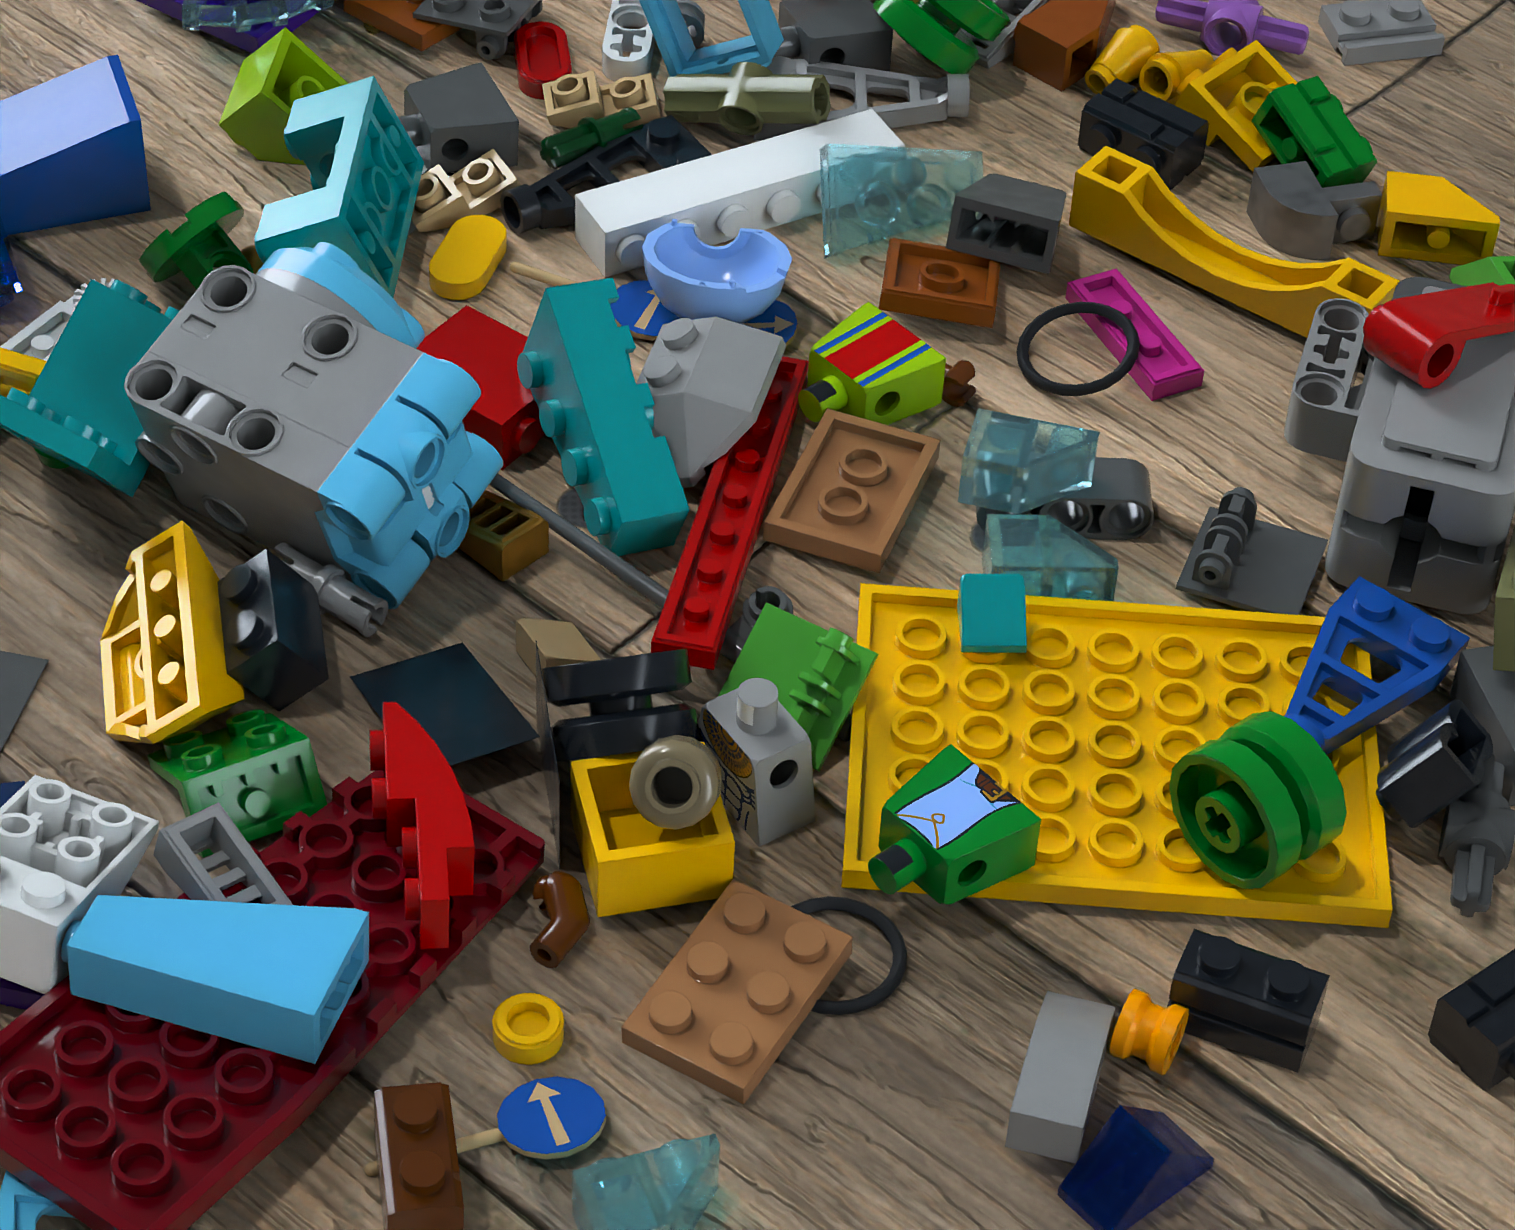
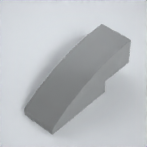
(1059, 1077)

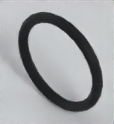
(1086, 388)
(892, 934)

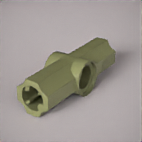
(747, 98)

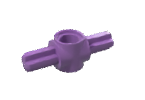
(1247, 15)

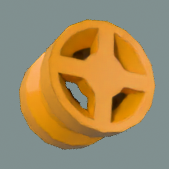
(1149, 1031)

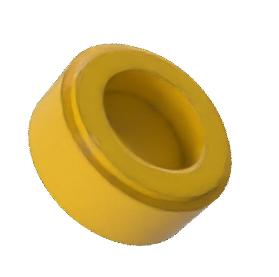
(528, 1028)

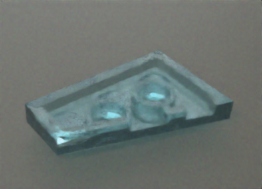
(888, 190)

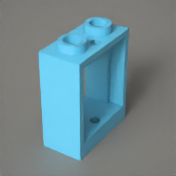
(682, 56)

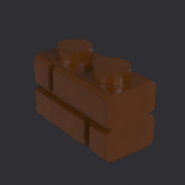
(417, 1158)

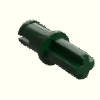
(588, 134)

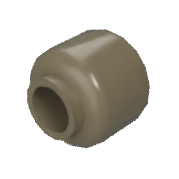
(675, 782)

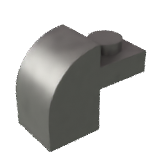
(1303, 217)

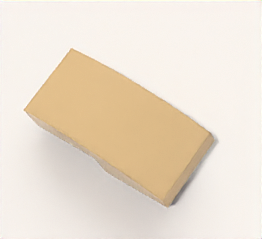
(581, 96)
(465, 193)

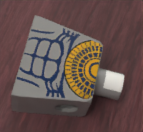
(761, 760)

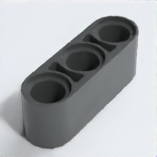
(1110, 509)

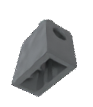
(835, 33)
(460, 119)
(1014, 222)

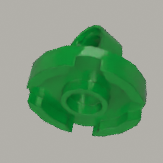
(197, 243)

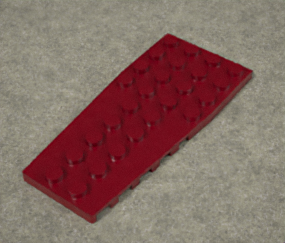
(160, 1120)

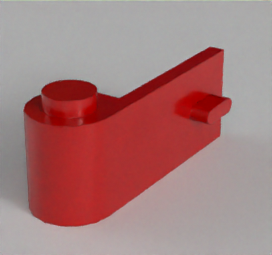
(1428, 331)

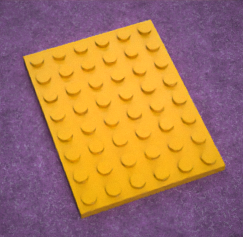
(1091, 741)

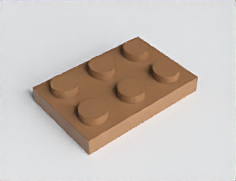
(852, 490)
(737, 991)

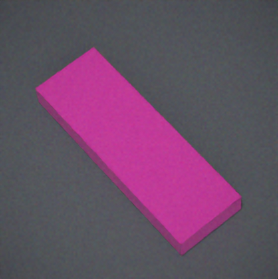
(1162, 361)

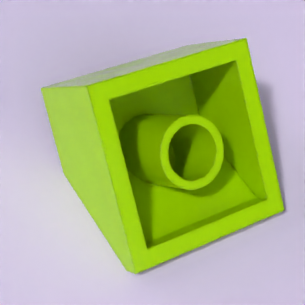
(265, 94)

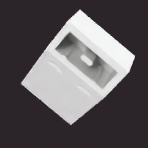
(53, 863)

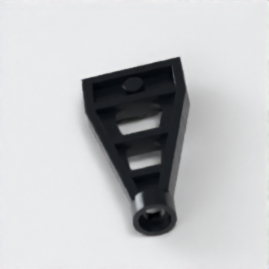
(548, 203)

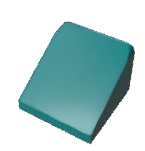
(992, 613)

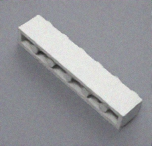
(719, 193)

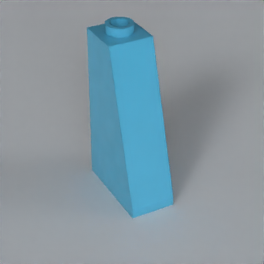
(222, 967)

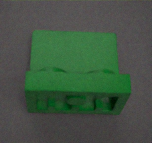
(252, 767)

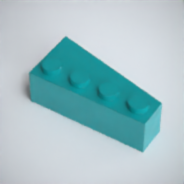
(602, 419)

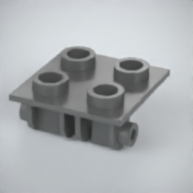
(490, 19)
(1250, 560)

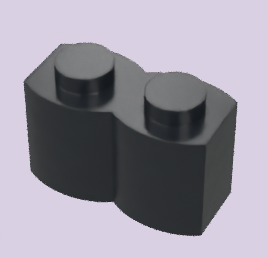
(1433, 765)

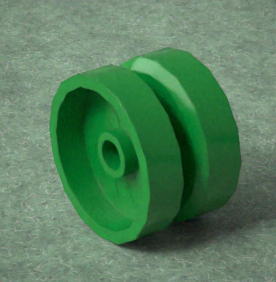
(936, 26)
(1257, 799)

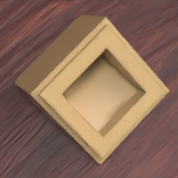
(556, 641)

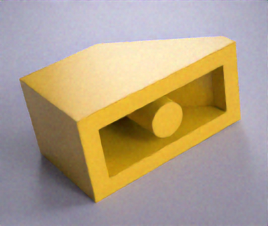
(1433, 221)

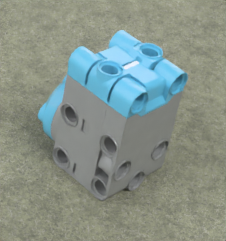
(314, 419)

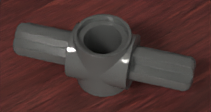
(1478, 840)

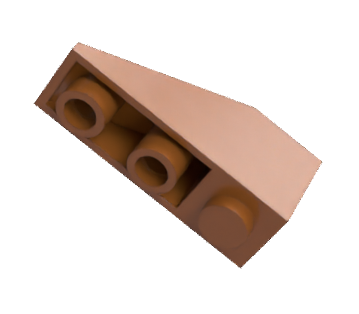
(1061, 40)

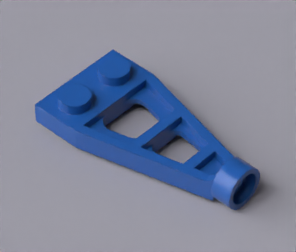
(1389, 630)

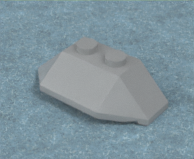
(708, 387)

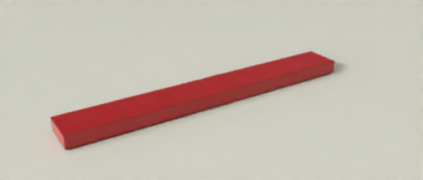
(728, 526)

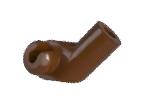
(567, 915)

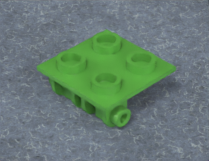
(812, 668)

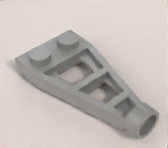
(927, 97)

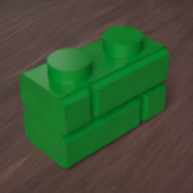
(1310, 126)

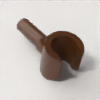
(955, 387)

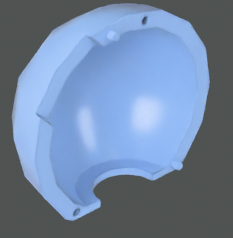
(714, 281)

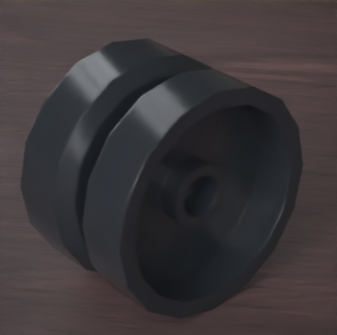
(619, 704)

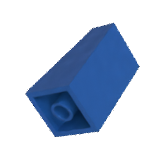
(72, 151)

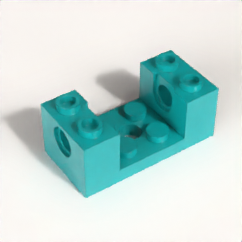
(360, 178)

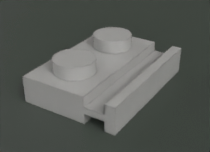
(1380, 30)

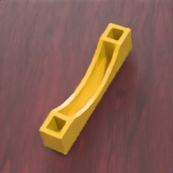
(1136, 212)

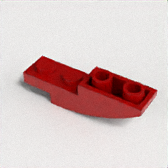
(425, 818)

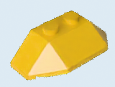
(165, 643)

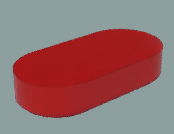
(540, 56)

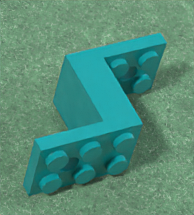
(80, 396)

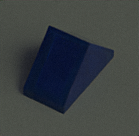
(1132, 1169)

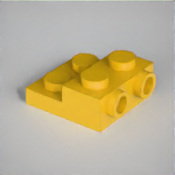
(1231, 97)

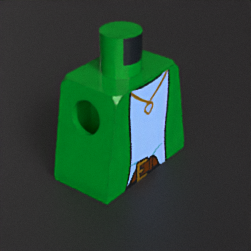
(953, 832)

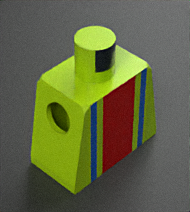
(872, 370)

